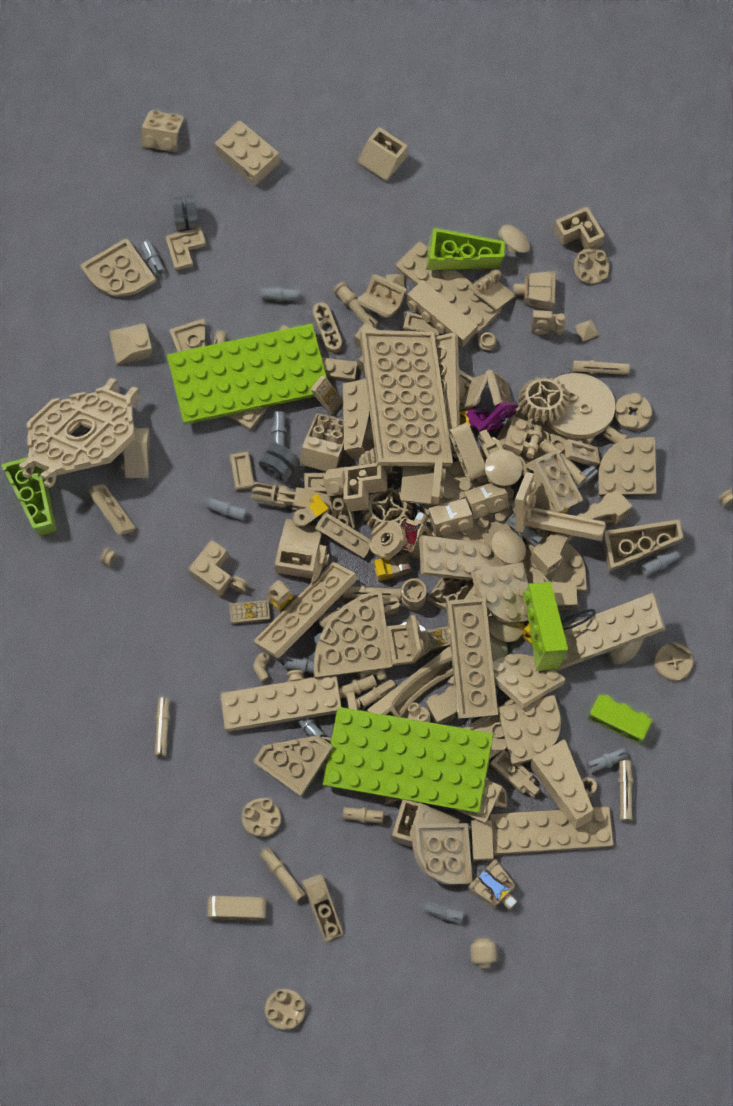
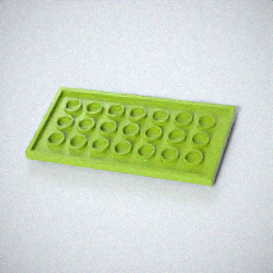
(246, 373)
(408, 759)

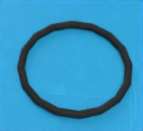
(581, 622)

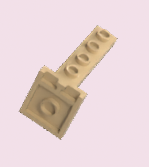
(550, 520)

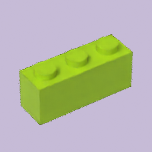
(620, 718)

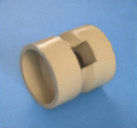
(413, 594)

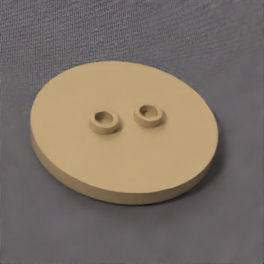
(589, 407)

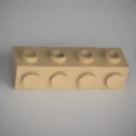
(441, 313)

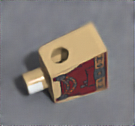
(414, 531)

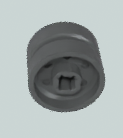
(185, 212)
(279, 462)

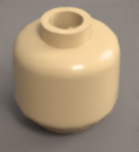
(483, 952)

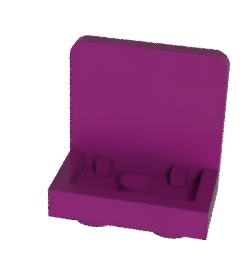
(484, 421)

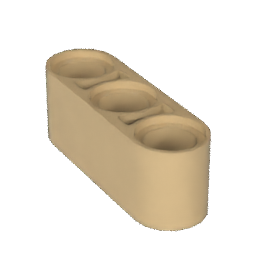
(467, 451)
(236, 908)

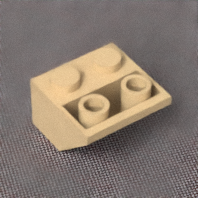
(383, 154)

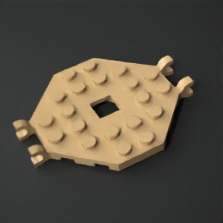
(59, 452)

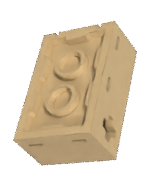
(247, 153)
(554, 484)

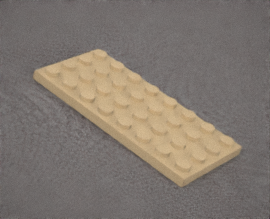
(405, 398)

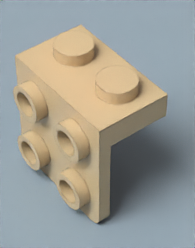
(161, 130)
(382, 296)
(470, 390)
(422, 484)
(405, 642)

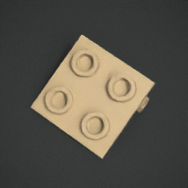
(492, 290)

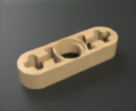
(328, 320)

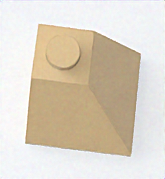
(131, 344)

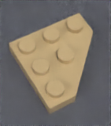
(294, 761)

